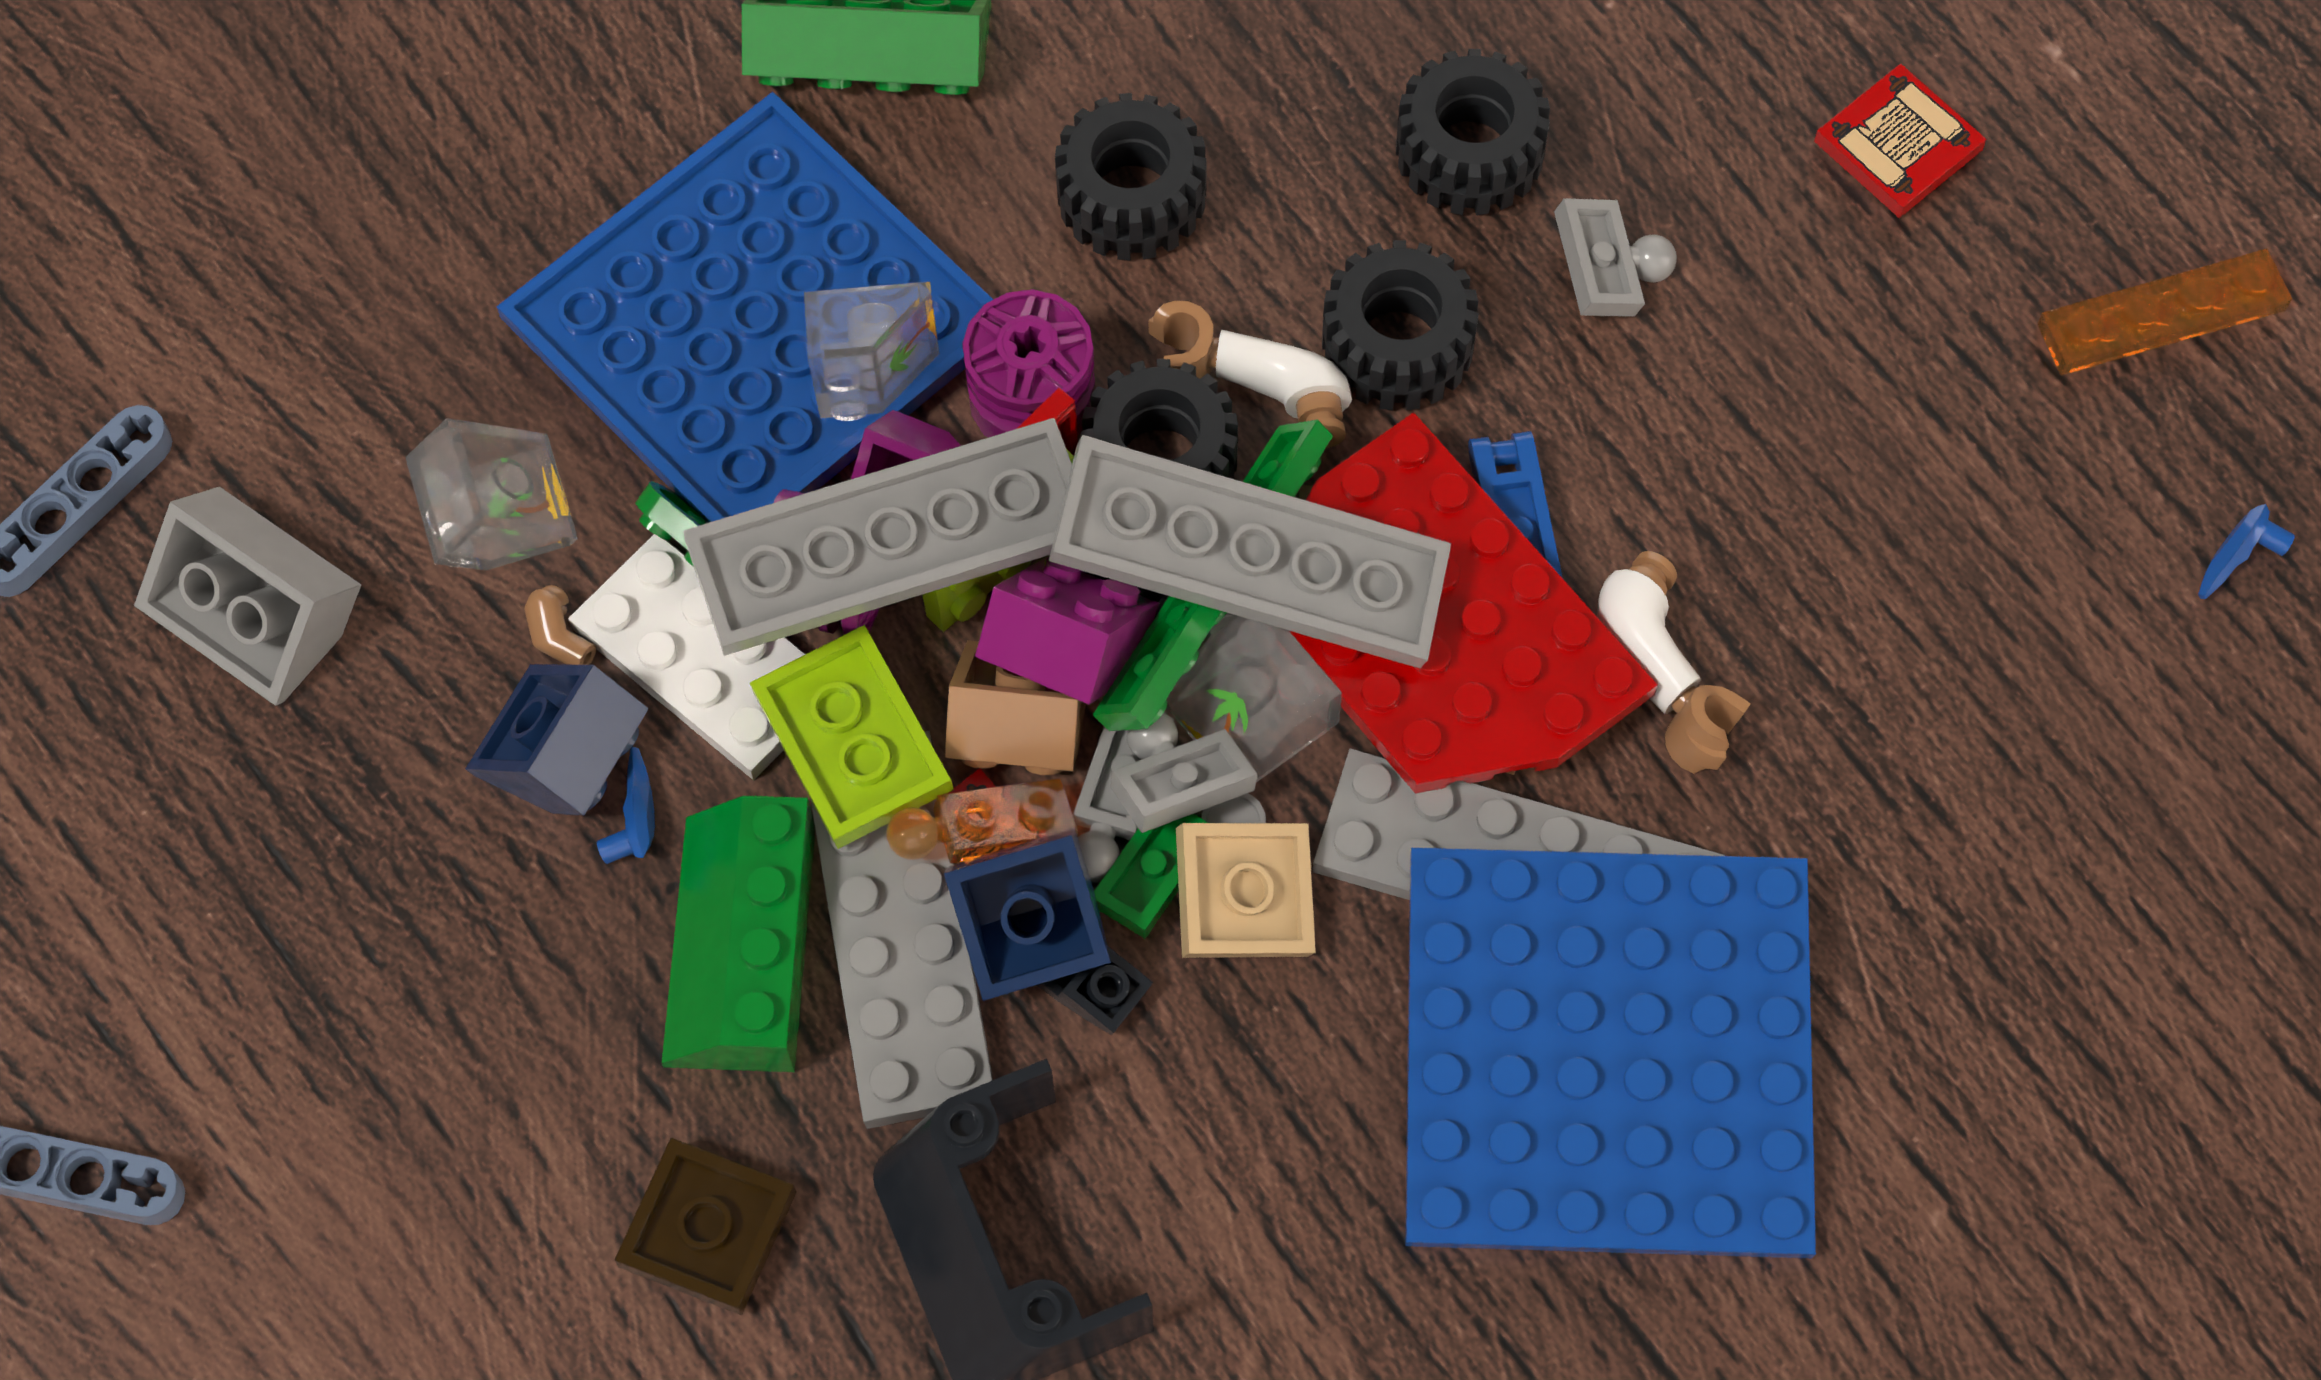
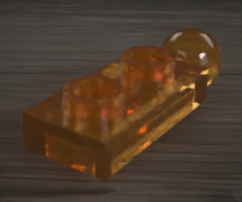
(982, 821)

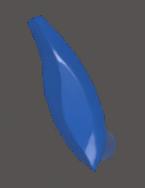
(2239, 544)
(638, 816)

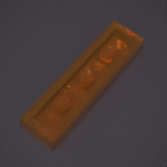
(2164, 311)

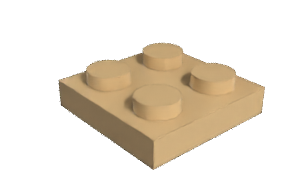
(1245, 890)

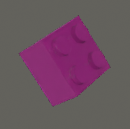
(1064, 628)

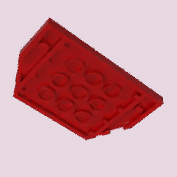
(1514, 654)

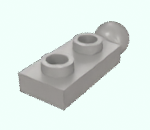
(1100, 808)

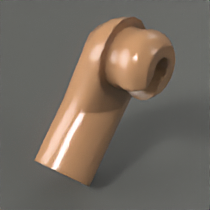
(548, 629)

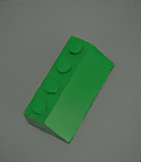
(867, 41)
(740, 936)

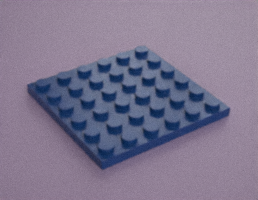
(693, 319)
(1609, 1053)

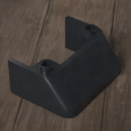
(971, 1311)

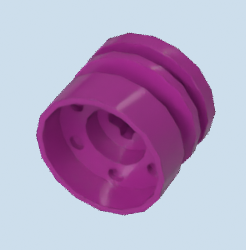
(1022, 353)

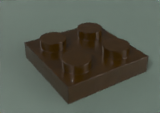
(705, 1226)

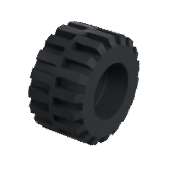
(1480, 92)
(1122, 136)
(1406, 283)
(1167, 401)

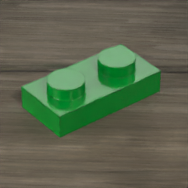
(1143, 878)

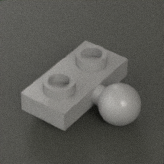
(1604, 263)
(1179, 779)

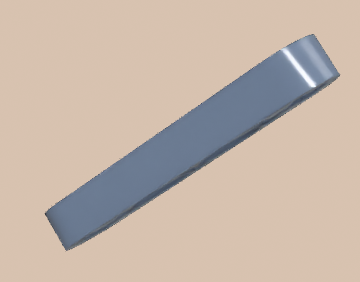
(82, 507)
(63, 1157)

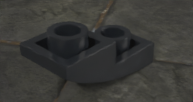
(1101, 993)

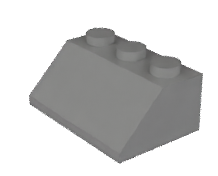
(245, 592)

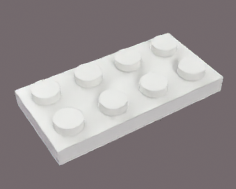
(662, 636)

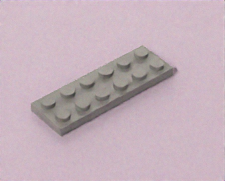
(881, 536)
(1250, 552)
(1381, 818)
(902, 977)

